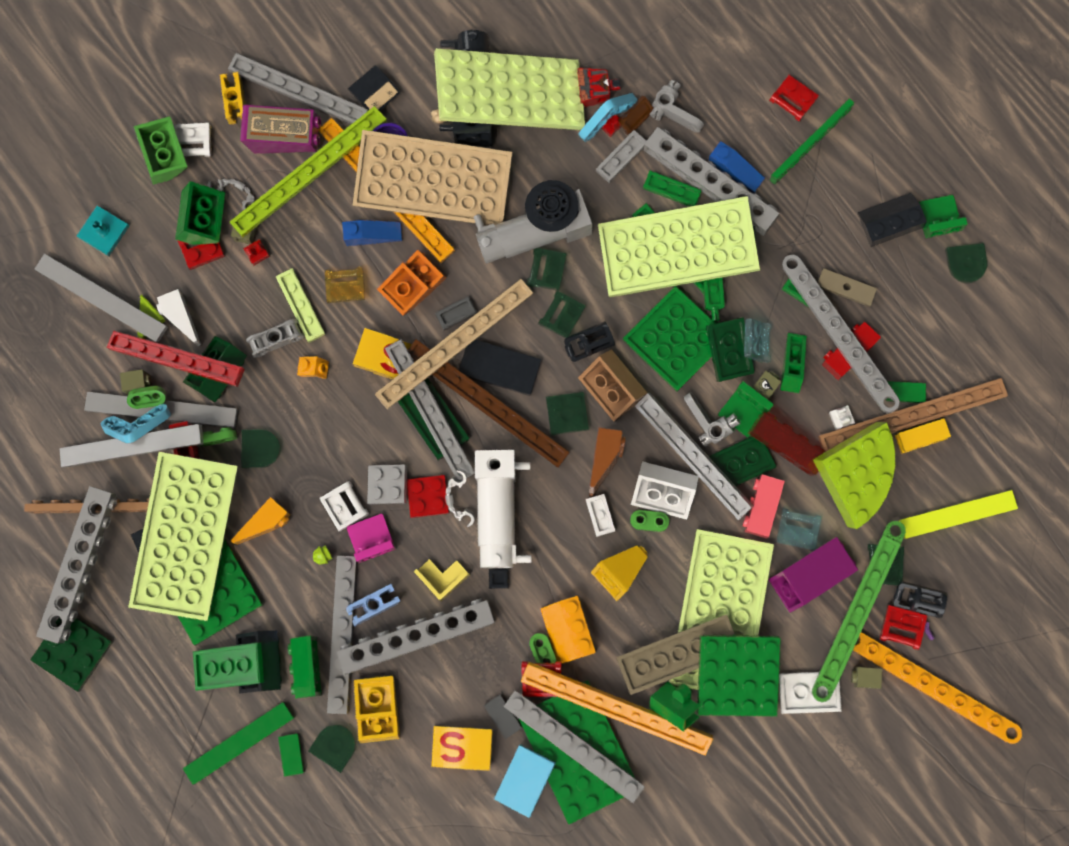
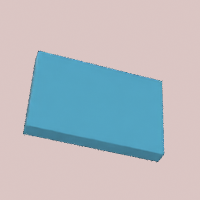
(524, 781)

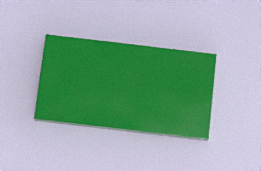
(228, 666)

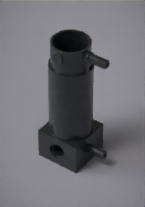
(463, 132)

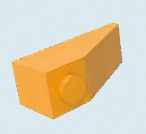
(265, 520)

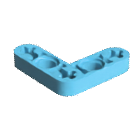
(609, 108)
(131, 432)

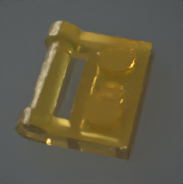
(346, 290)

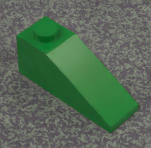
(793, 363)

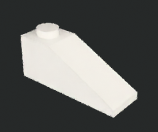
(175, 310)

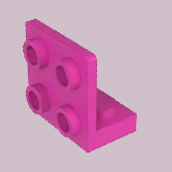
(370, 538)

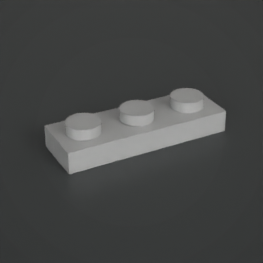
(621, 156)

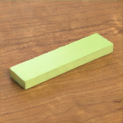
(300, 305)

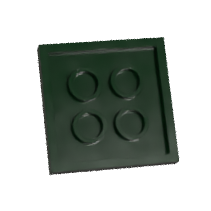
(76, 658)

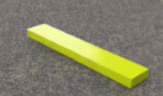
(959, 514)

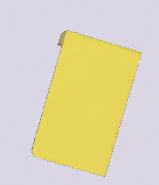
(442, 583)

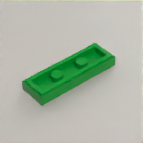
(672, 189)

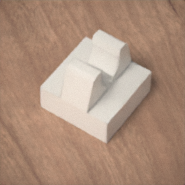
(841, 417)

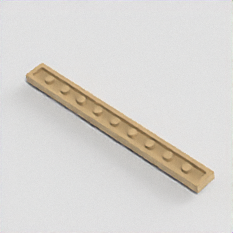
(453, 344)

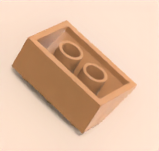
(612, 385)

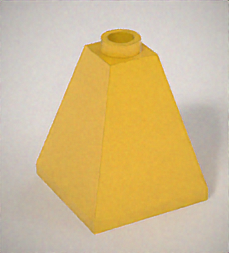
(620, 570)

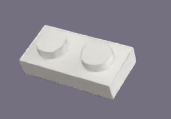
(600, 515)

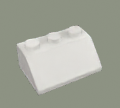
(664, 490)

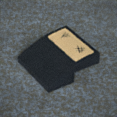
(374, 89)

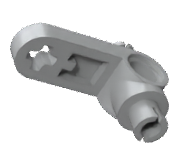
(674, 113)
(726, 424)

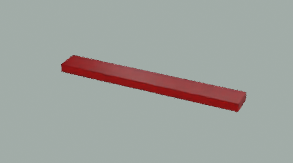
(176, 358)

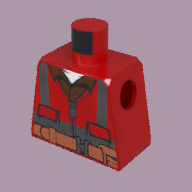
(595, 86)

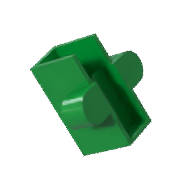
(675, 705)

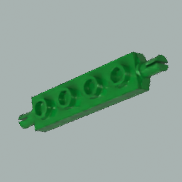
(714, 297)

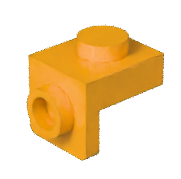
(313, 367)

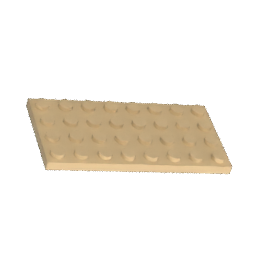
(431, 178)

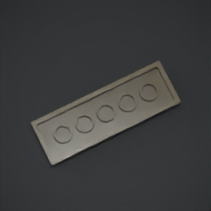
(668, 656)

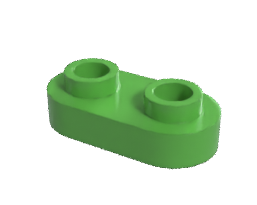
(147, 397)
(223, 436)
(649, 522)
(543, 652)

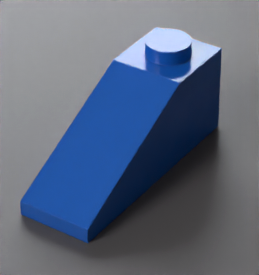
(736, 166)
(370, 232)

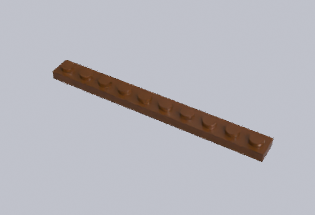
(494, 409)

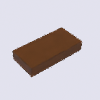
(636, 115)

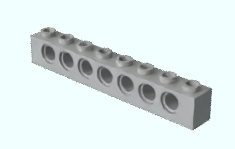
(699, 180)
(48, 629)
(346, 652)

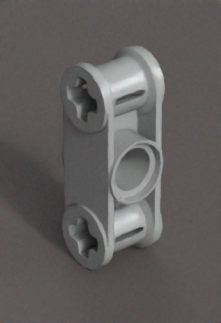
(264, 338)

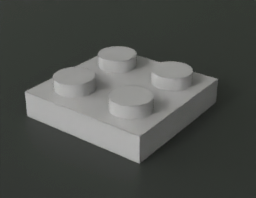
(387, 484)

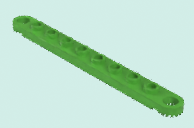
(858, 611)

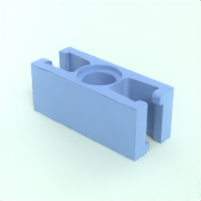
(372, 597)

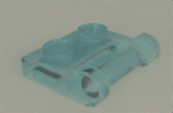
(757, 340)
(795, 535)

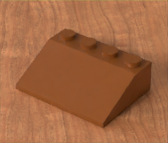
(608, 449)

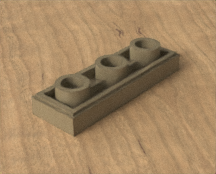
(857, 290)

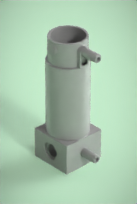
(520, 235)

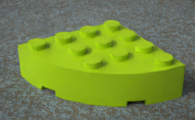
(859, 473)

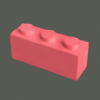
(765, 506)

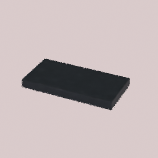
(500, 367)

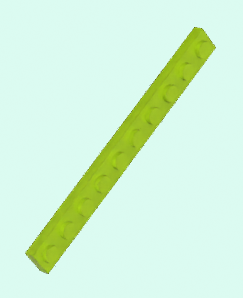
(306, 173)

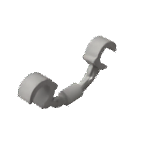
(224, 182)
(450, 501)

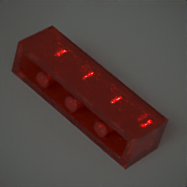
(786, 443)

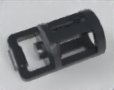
(584, 341)
(916, 602)

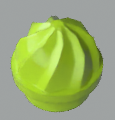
(322, 555)

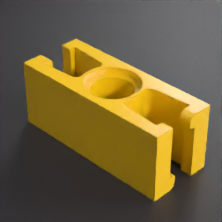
(230, 92)
(922, 436)

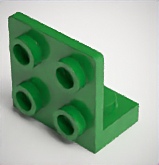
(942, 216)
(747, 406)

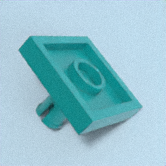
(102, 231)

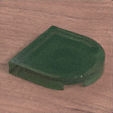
(967, 262)
(259, 449)
(334, 746)

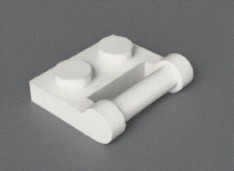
(195, 134)
(338, 509)

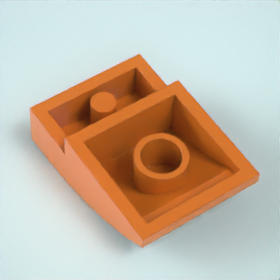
(411, 283)

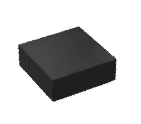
(498, 579)

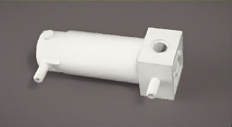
(496, 508)

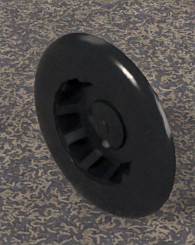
(551, 205)

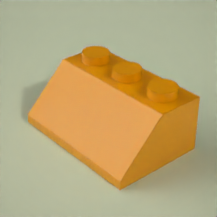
(568, 630)

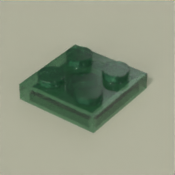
(567, 413)

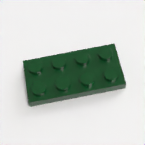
(417, 420)

